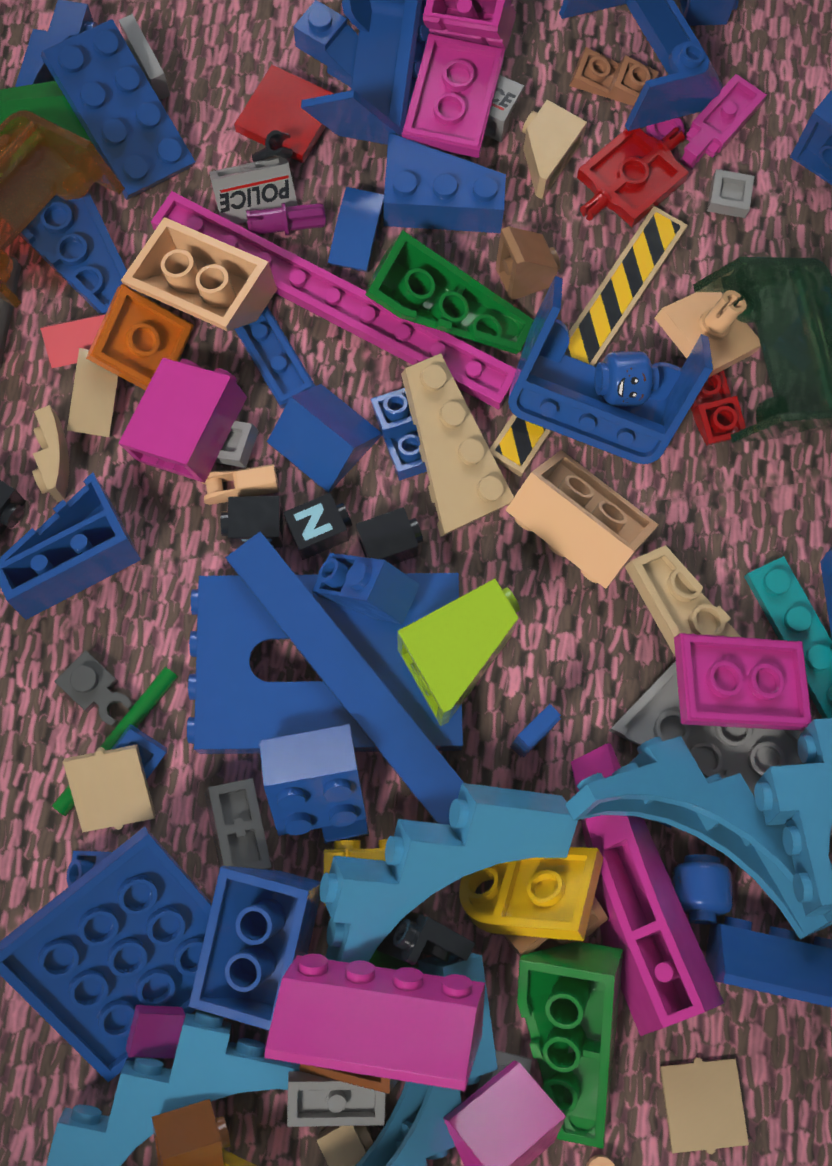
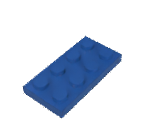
(118, 108)

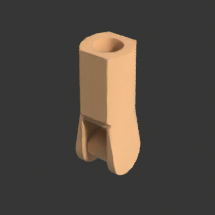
(247, 482)

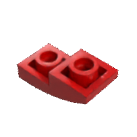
(717, 412)

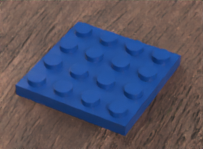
(111, 943)

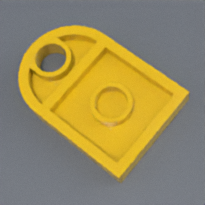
(535, 895)

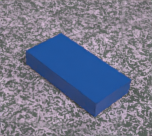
(536, 731)

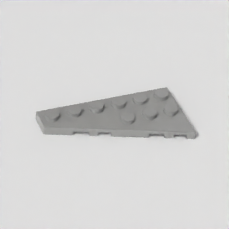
(713, 747)

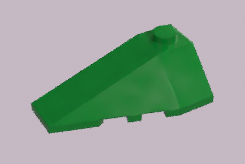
(437, 294)
(572, 1016)

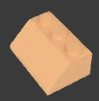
(202, 276)
(581, 518)

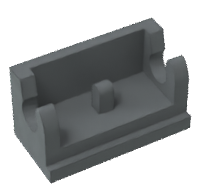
(237, 825)

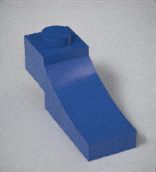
(67, 21)
(328, 39)

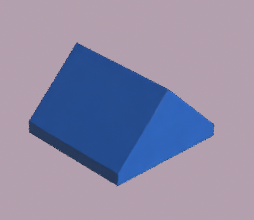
(322, 436)

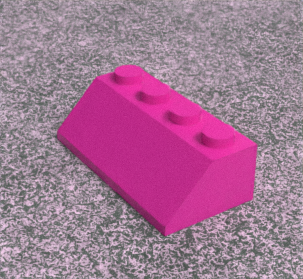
(378, 1021)

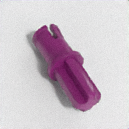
(286, 218)

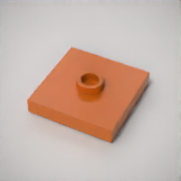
(137, 337)

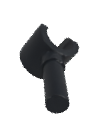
(273, 147)

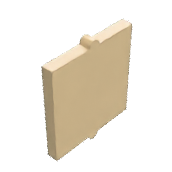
(109, 788)
(704, 1105)

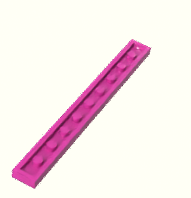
(349, 306)

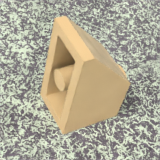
(550, 144)

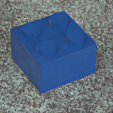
(312, 780)

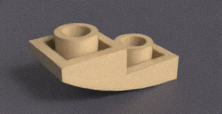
(92, 398)
(53, 460)

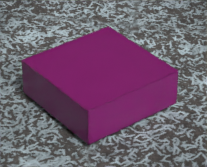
(155, 1031)

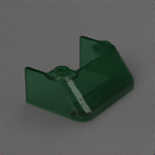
(794, 325)

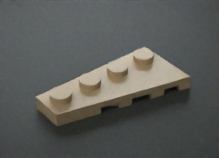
(456, 456)
(676, 597)

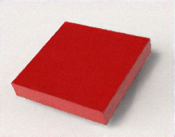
(278, 107)

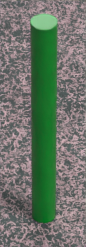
(135, 717)

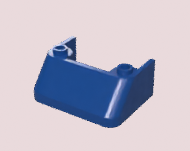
(383, 74)
(690, 76)
(562, 395)

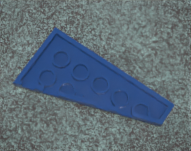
(78, 248)

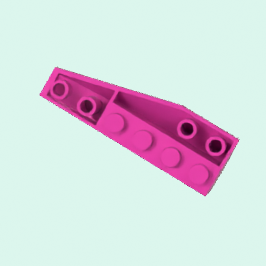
(661, 959)

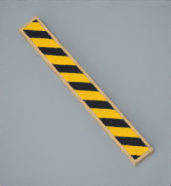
(599, 324)

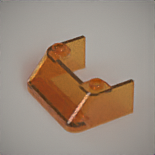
(34, 167)

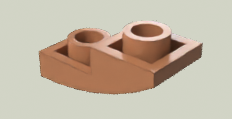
(609, 78)

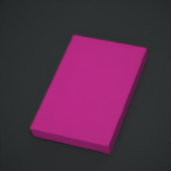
(453, 95)
(742, 682)

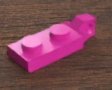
(721, 120)

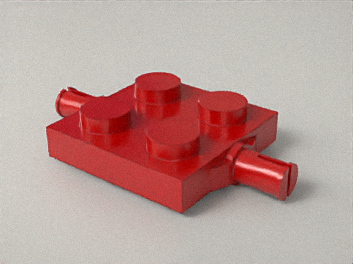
(632, 174)

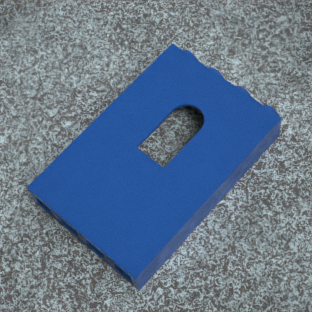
(240, 709)

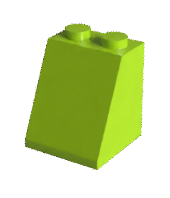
(457, 645)

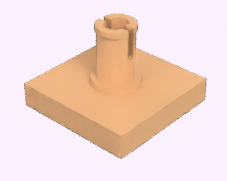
(714, 317)

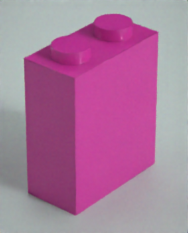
(184, 418)

